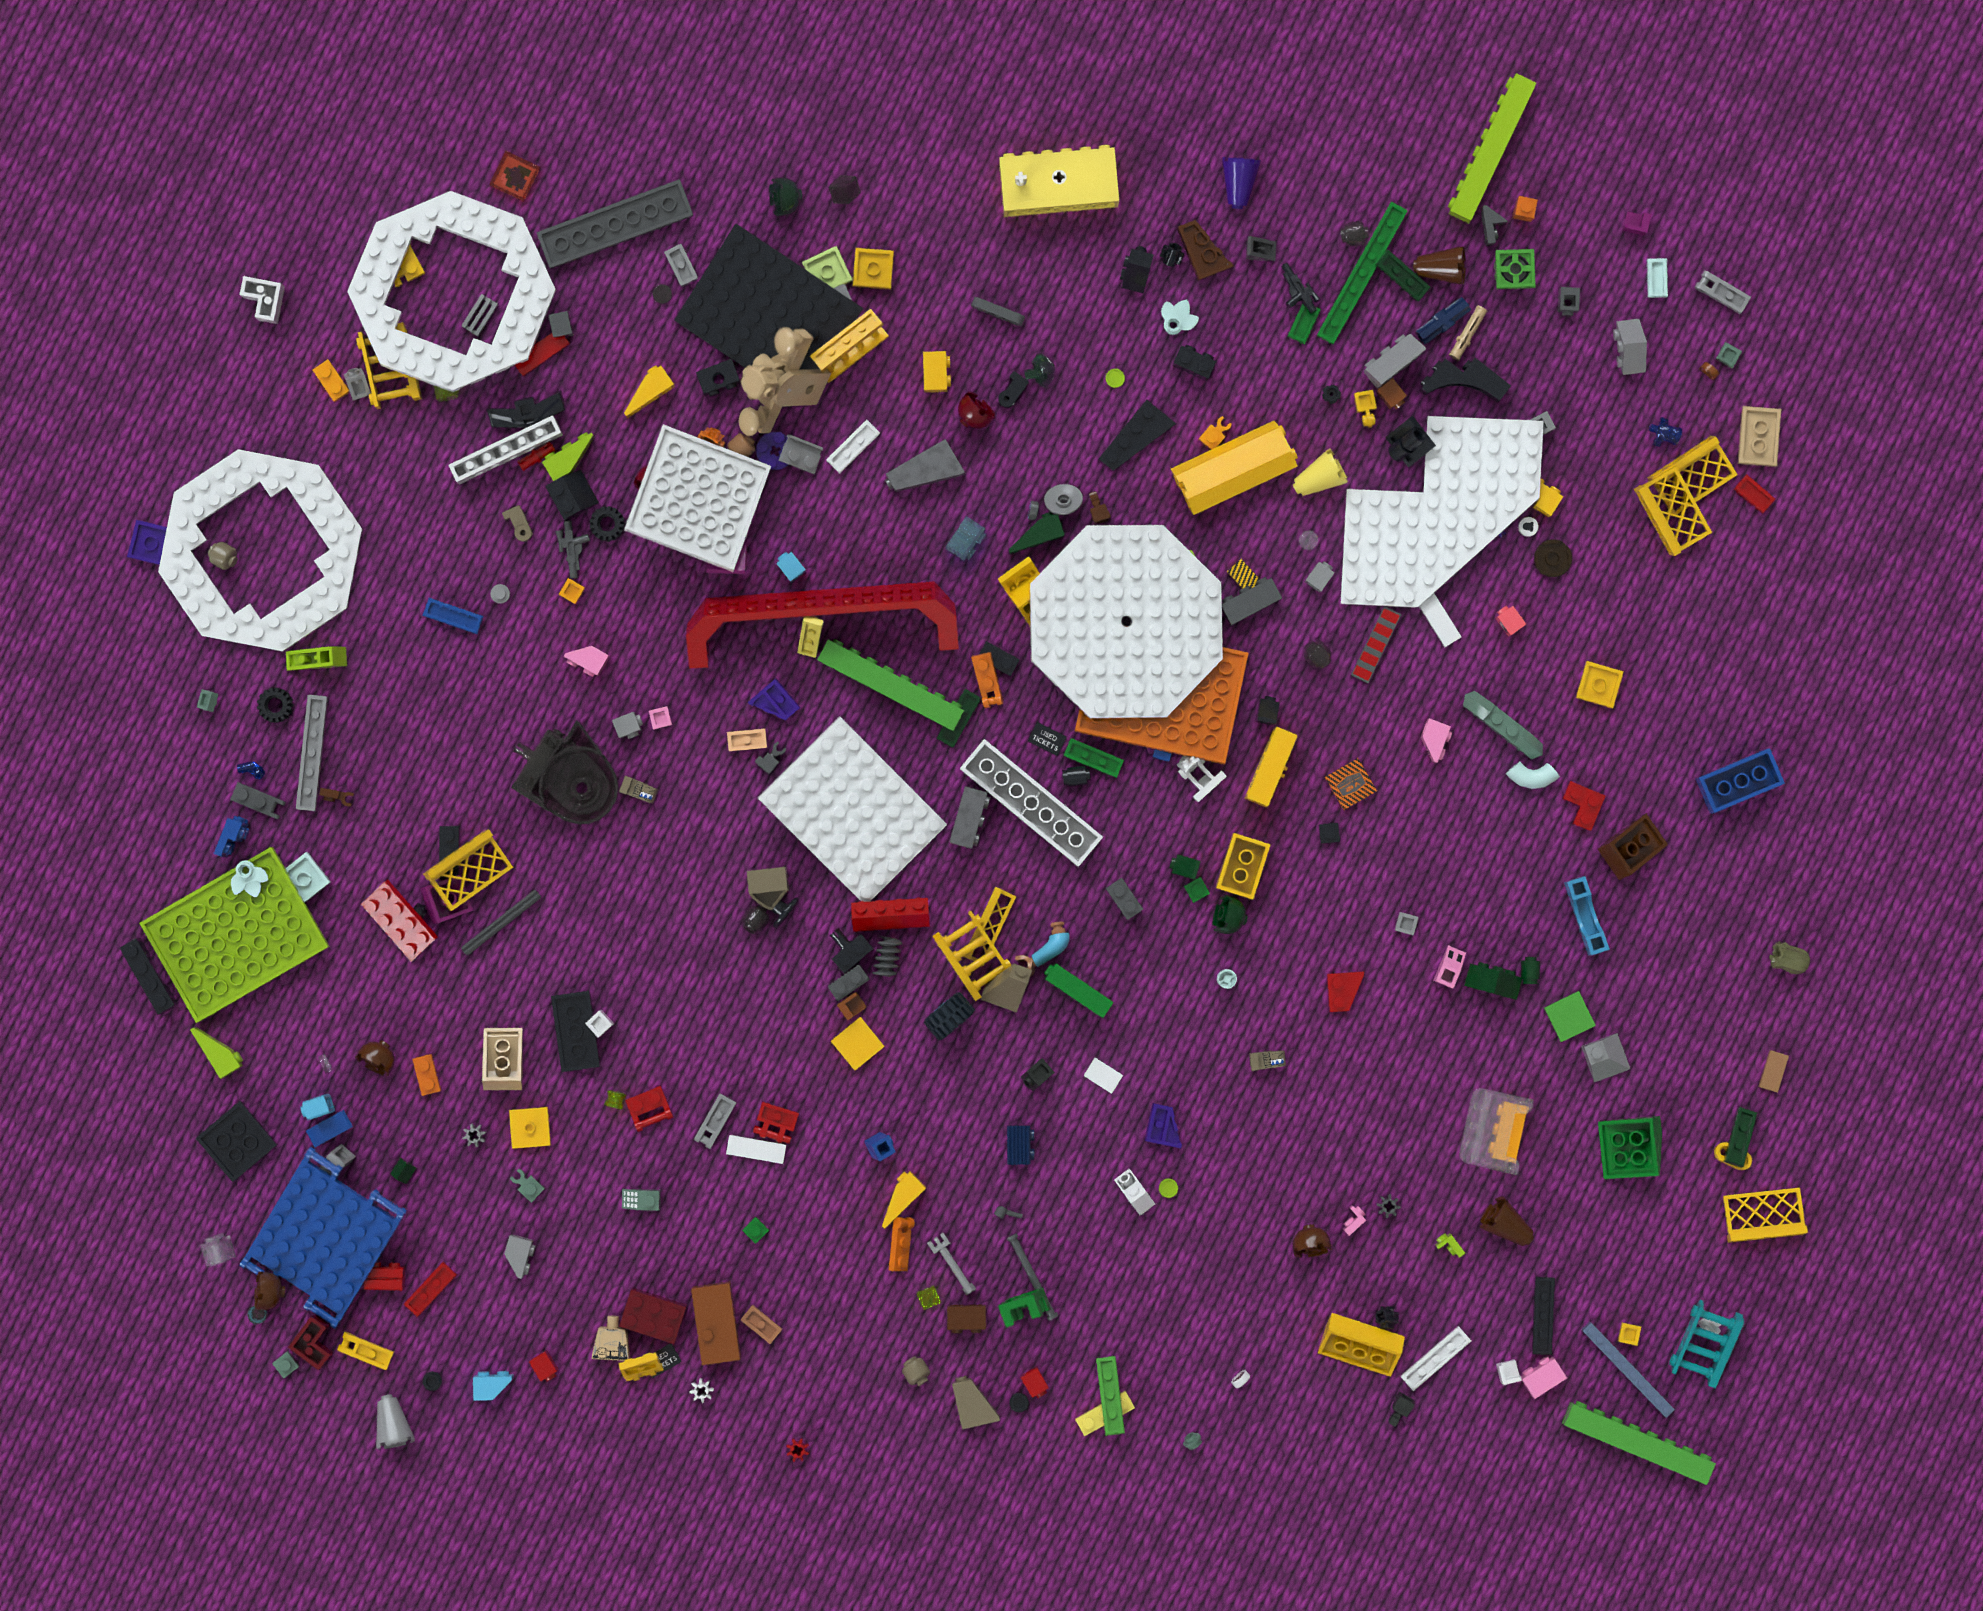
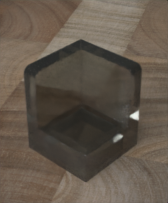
(844, 189)

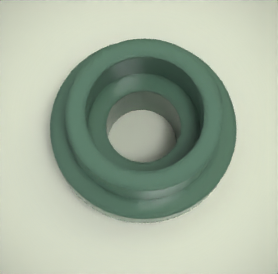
(1192, 1440)

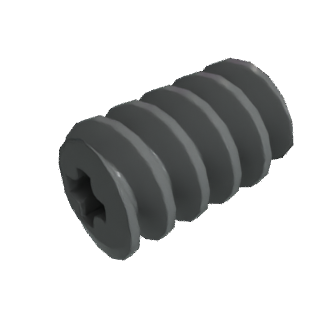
(887, 956)

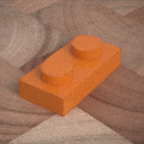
(426, 1074)

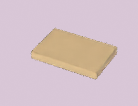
(1759, 436)

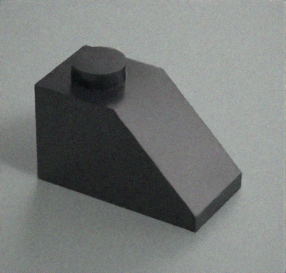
(1267, 711)

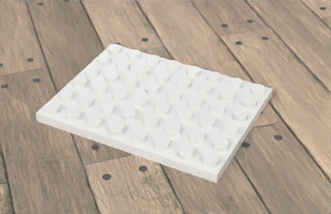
(852, 810)

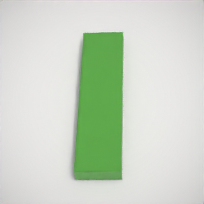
(1110, 1396)

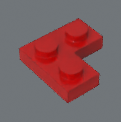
(1589, 802)

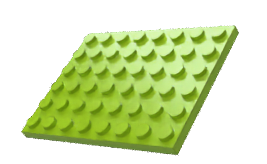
(232, 944)

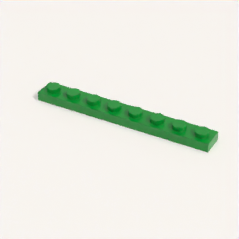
(1362, 273)

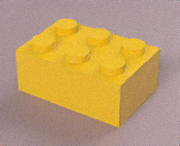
(1242, 866)

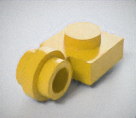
(1365, 403)

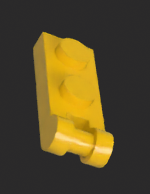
(366, 1351)

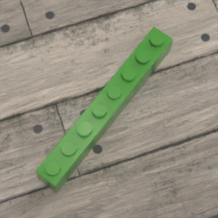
(890, 685)
(1639, 1443)

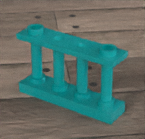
(1719, 1357)

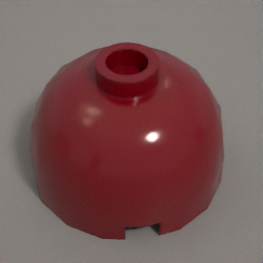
(974, 412)

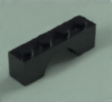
(145, 972)

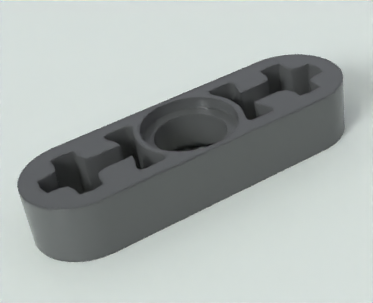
(998, 311)

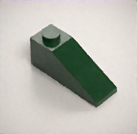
(1041, 532)

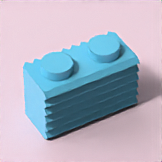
(317, 1107)

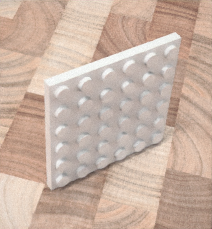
(697, 498)

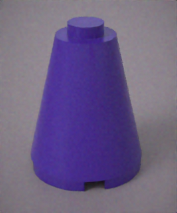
(1239, 179)

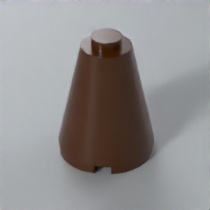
(1442, 265)
(1506, 1223)

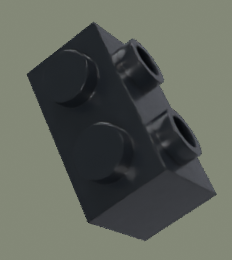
(1194, 363)

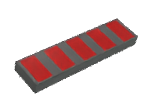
(1376, 644)

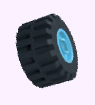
(949, 1016)

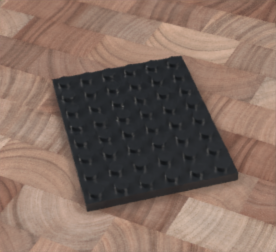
(754, 294)

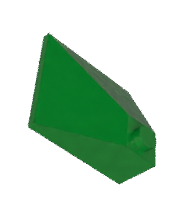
(1631, 1147)

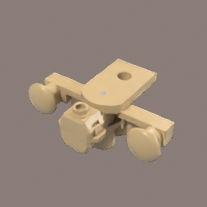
(774, 387)

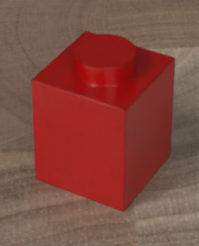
(544, 1366)
(1035, 1382)

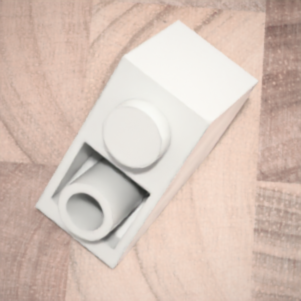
(1134, 1192)

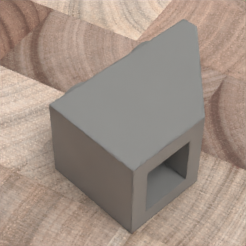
(518, 1253)

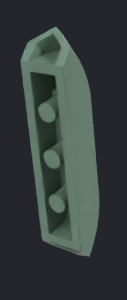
(1503, 725)

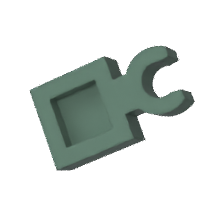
(529, 1187)

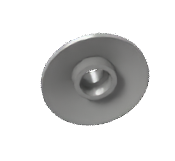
(1063, 499)

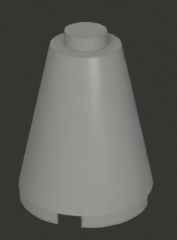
(391, 1424)

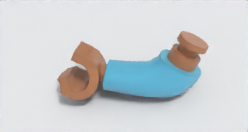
(1056, 944)

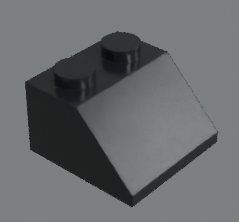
(572, 494)

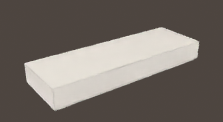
(853, 446)
(1439, 620)
(756, 1149)

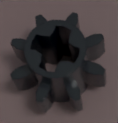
(1172, 254)
(1387, 1317)

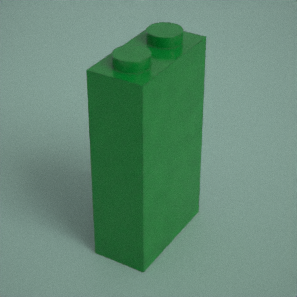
(1078, 989)

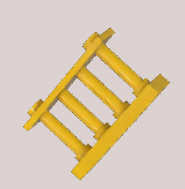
(850, 345)
(411, 390)
(955, 956)

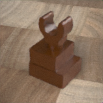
(1099, 512)

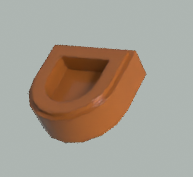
(1709, 370)

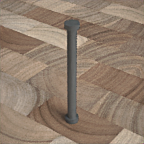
(1029, 1270)

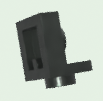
(1037, 1074)

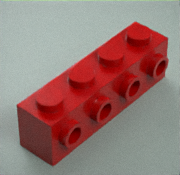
(890, 914)

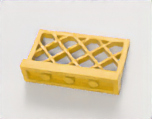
(1688, 459)
(1660, 522)
(463, 854)
(1765, 1232)

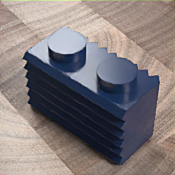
(1019, 1144)

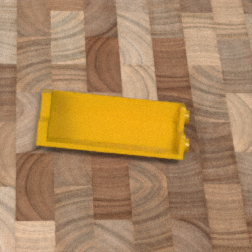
(1234, 467)

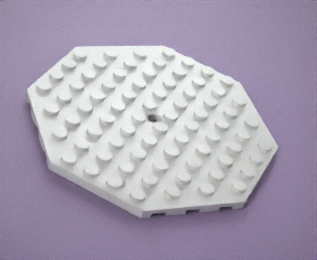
(1080, 631)

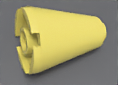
(1320, 475)

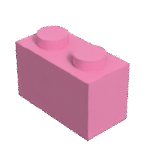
(1543, 1377)

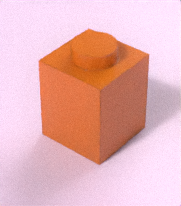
(1524, 208)

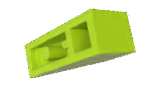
(316, 658)
(220, 1055)

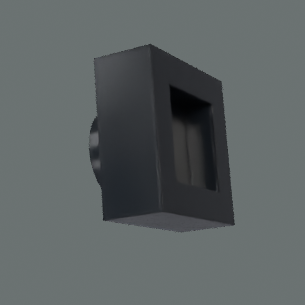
(1329, 833)

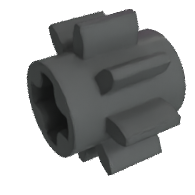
(1385, 1201)

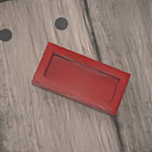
(1754, 494)

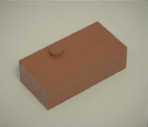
(716, 1323)

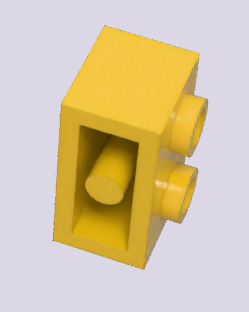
(935, 371)

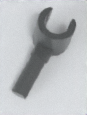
(1002, 1211)

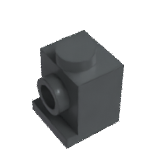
(1571, 294)

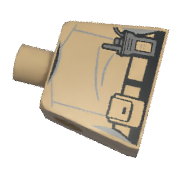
(611, 1341)

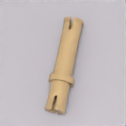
(1464, 339)

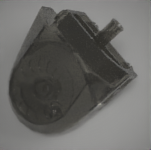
(557, 770)

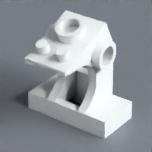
(1206, 783)

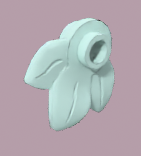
(1179, 315)
(248, 881)

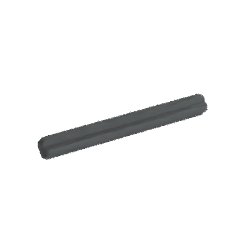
(501, 922)

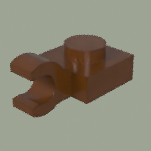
(331, 795)

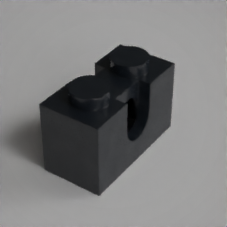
(707, 376)

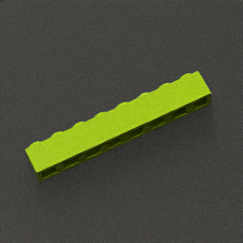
(1492, 148)

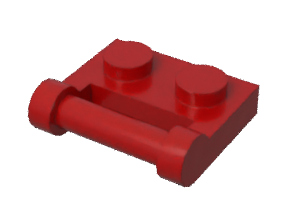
(646, 1102)

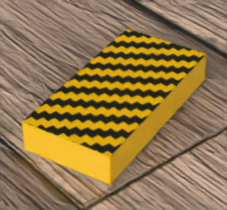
(1243, 575)

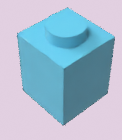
(790, 566)

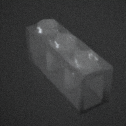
(217, 1249)

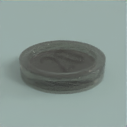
(662, 294)

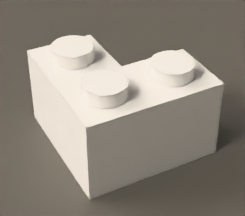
(268, 295)

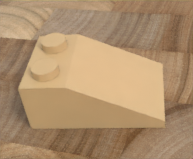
(502, 1059)

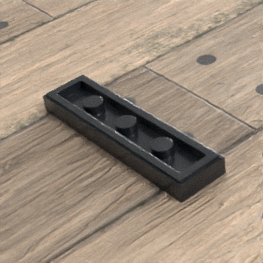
(1543, 1315)

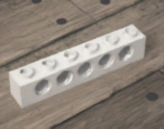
(505, 450)

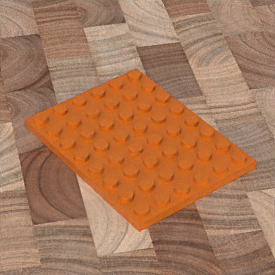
(1195, 728)

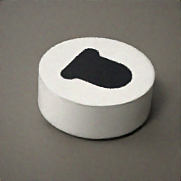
(1528, 526)

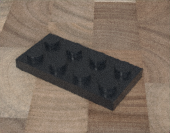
(575, 1039)

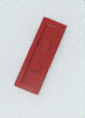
(542, 352)
(430, 1289)

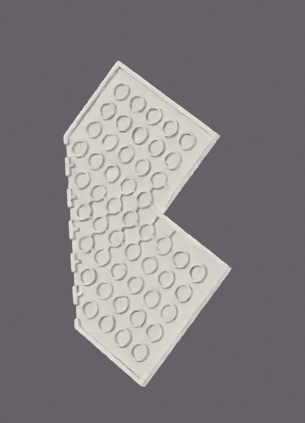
(1474, 487)

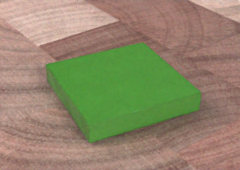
(1569, 1016)

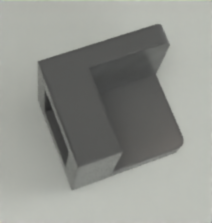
(561, 324)

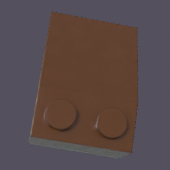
(1632, 847)

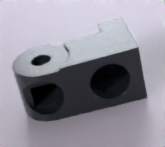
(1013, 392)

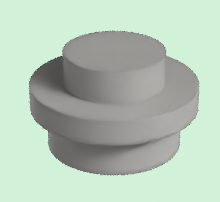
(500, 593)

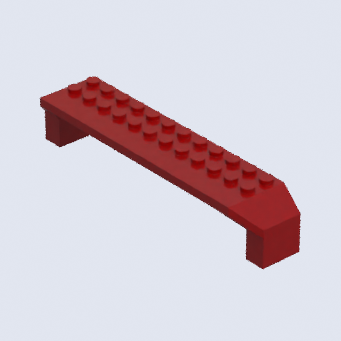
(923, 595)

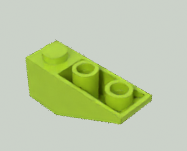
(568, 458)

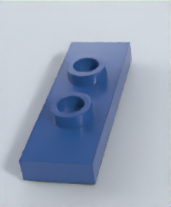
(453, 616)

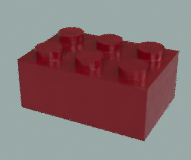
(653, 1315)

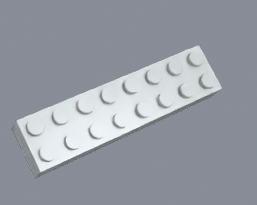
(1031, 802)

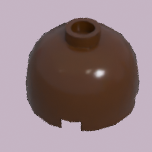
(376, 1057)
(1311, 1241)
(268, 1291)

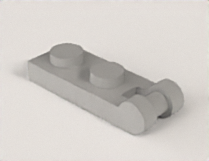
(1723, 292)
(715, 1120)

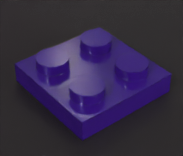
(147, 542)

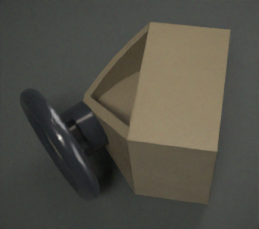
(769, 888)

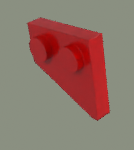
(1342, 990)

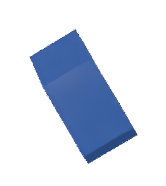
(329, 1128)

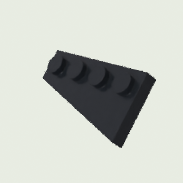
(1138, 433)

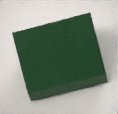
(403, 1171)

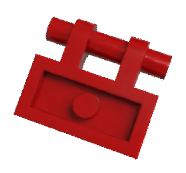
(776, 1116)

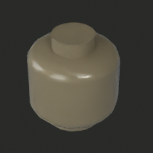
(222, 555)
(916, 1371)

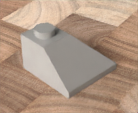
(1605, 1057)

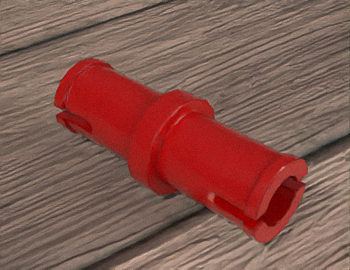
(536, 456)

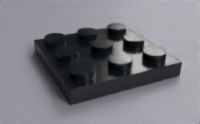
(236, 1141)

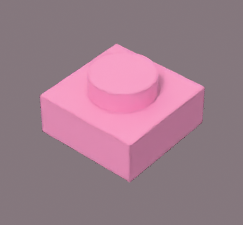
(660, 718)

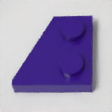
(775, 700)
(1162, 1126)

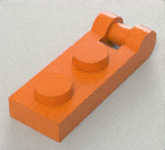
(987, 679)
(900, 1243)

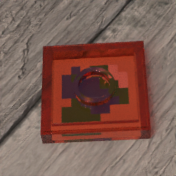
(514, 176)

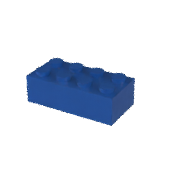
(1739, 780)

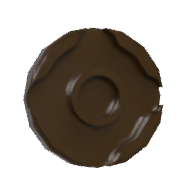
(1552, 558)

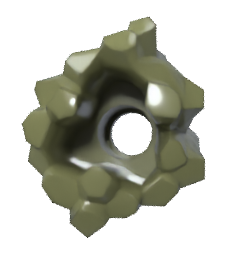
(1789, 958)

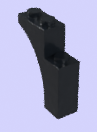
(1475, 376)

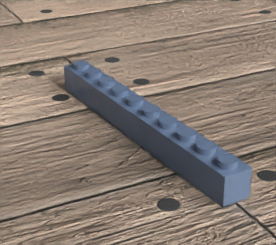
(1627, 1369)

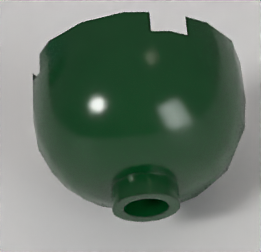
(1229, 915)

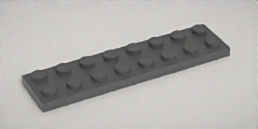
(615, 224)

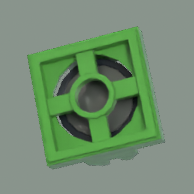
(1514, 270)

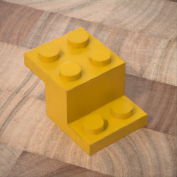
(1017, 585)

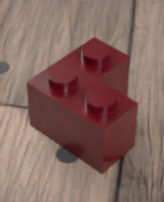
(307, 1343)

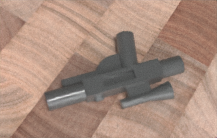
(573, 547)

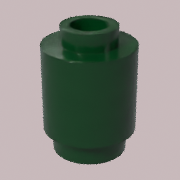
(1530, 970)

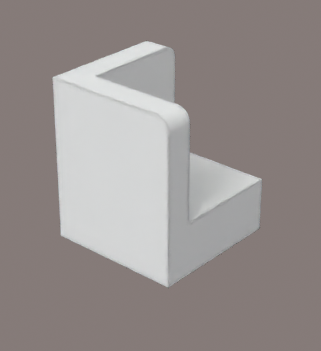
(599, 1023)
(1508, 1372)

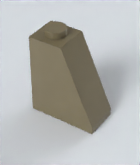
(1007, 987)
(972, 1404)

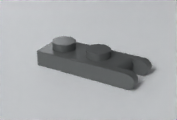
(256, 800)

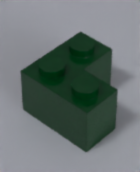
(1493, 980)

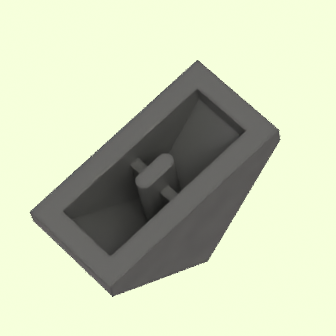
(1260, 249)

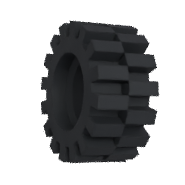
(607, 512)
(286, 708)

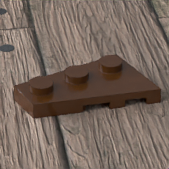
(1202, 252)

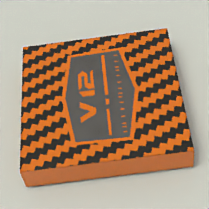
(1350, 784)

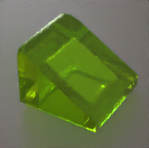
(928, 1297)

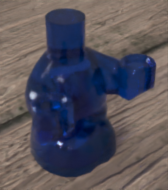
(1665, 432)

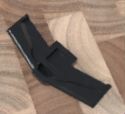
(526, 412)

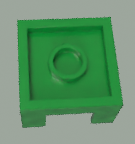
(1012, 1307)

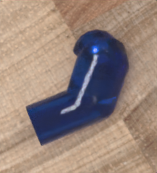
(252, 767)

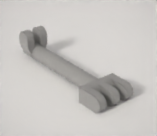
(967, 1287)

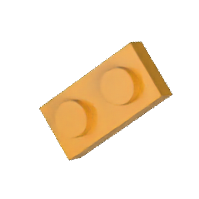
(331, 380)

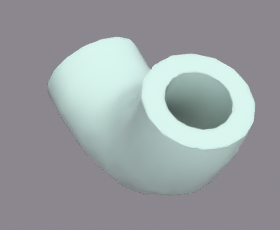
(1532, 778)

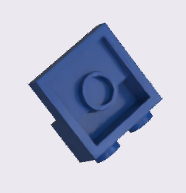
(234, 830)

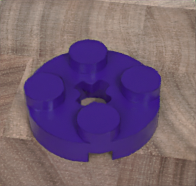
(765, 446)

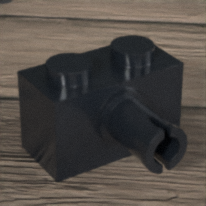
(1136, 270)
(850, 950)

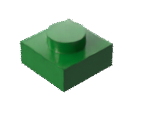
(1196, 889)
(755, 1230)

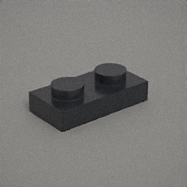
(1002, 660)

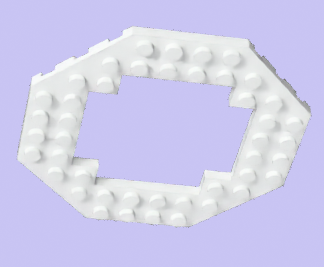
(423, 358)
(218, 488)

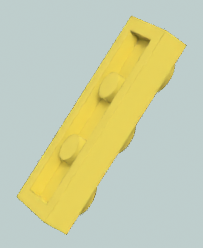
(810, 636)
(1093, 1418)

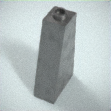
(926, 468)

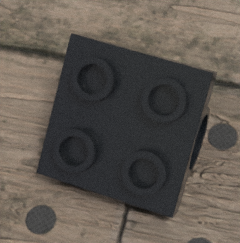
(1409, 442)

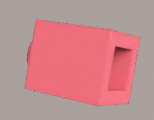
(1510, 620)

